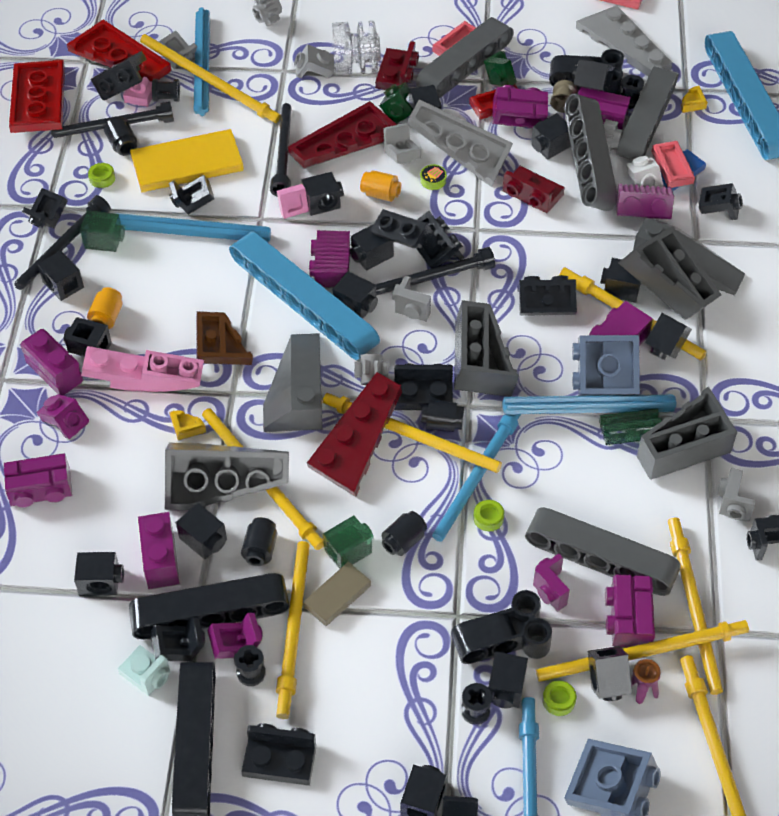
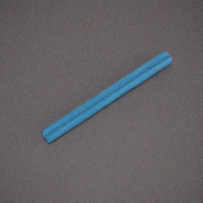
(202, 58)
(191, 227)
(588, 404)

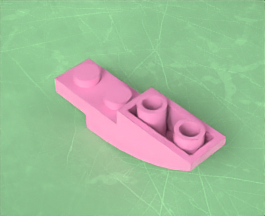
(143, 373)

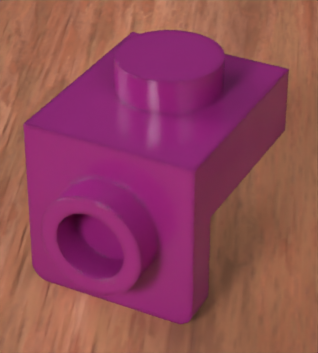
(64, 414)
(549, 585)
(229, 637)

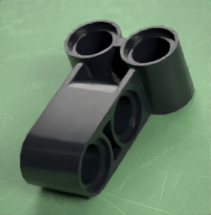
(562, 67)
(504, 631)

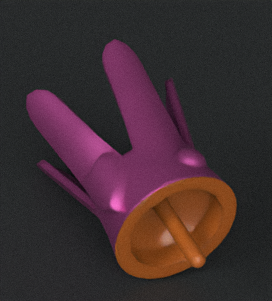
(646, 675)

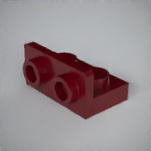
(397, 67)
(532, 188)

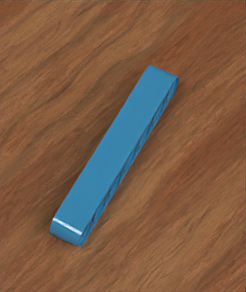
(745, 91)
(304, 295)

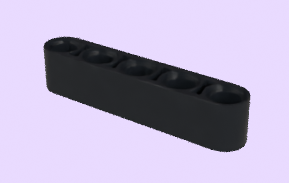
(211, 603)
(194, 739)

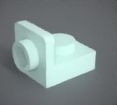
(145, 671)

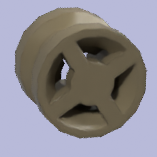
(561, 92)

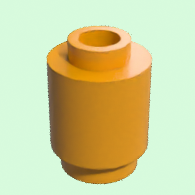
(380, 185)
(106, 307)

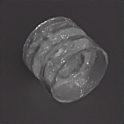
(355, 48)

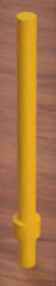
(587, 286)
(681, 550)
(286, 682)
(697, 691)

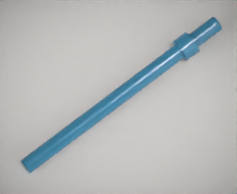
(506, 427)
(529, 734)

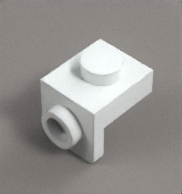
(645, 171)

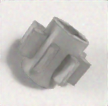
(267, 11)
(612, 134)
(369, 366)

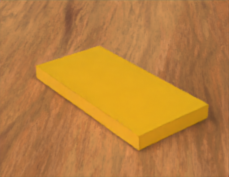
(186, 160)

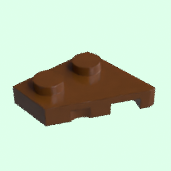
(218, 341)

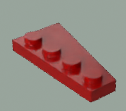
(110, 46)

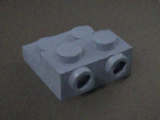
(606, 365)
(613, 780)

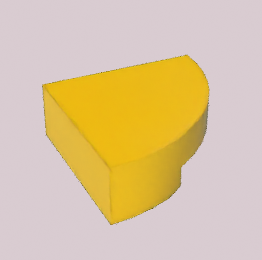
(693, 100)
(186, 424)

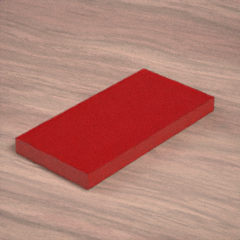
(37, 96)

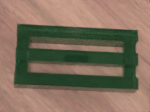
(629, 423)

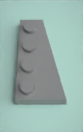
(621, 33)
(466, 143)

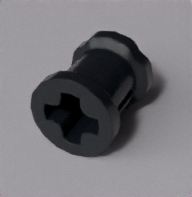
(631, 87)
(165, 90)
(250, 675)
(474, 694)

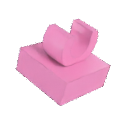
(139, 94)
(292, 201)

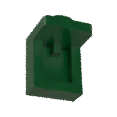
(500, 70)
(395, 103)

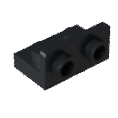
(119, 76)
(403, 230)
(446, 246)
(547, 296)
(423, 384)
(279, 754)

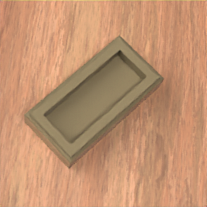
(337, 593)

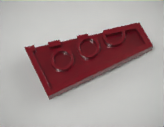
(343, 136)
(351, 443)

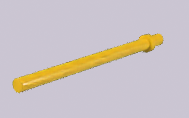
(262, 109)
(343, 403)
(306, 529)
(722, 631)

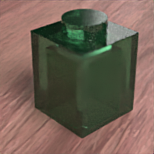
(102, 231)
(348, 542)

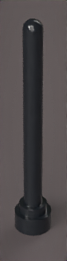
(162, 113)
(281, 179)
(98, 204)
(482, 260)

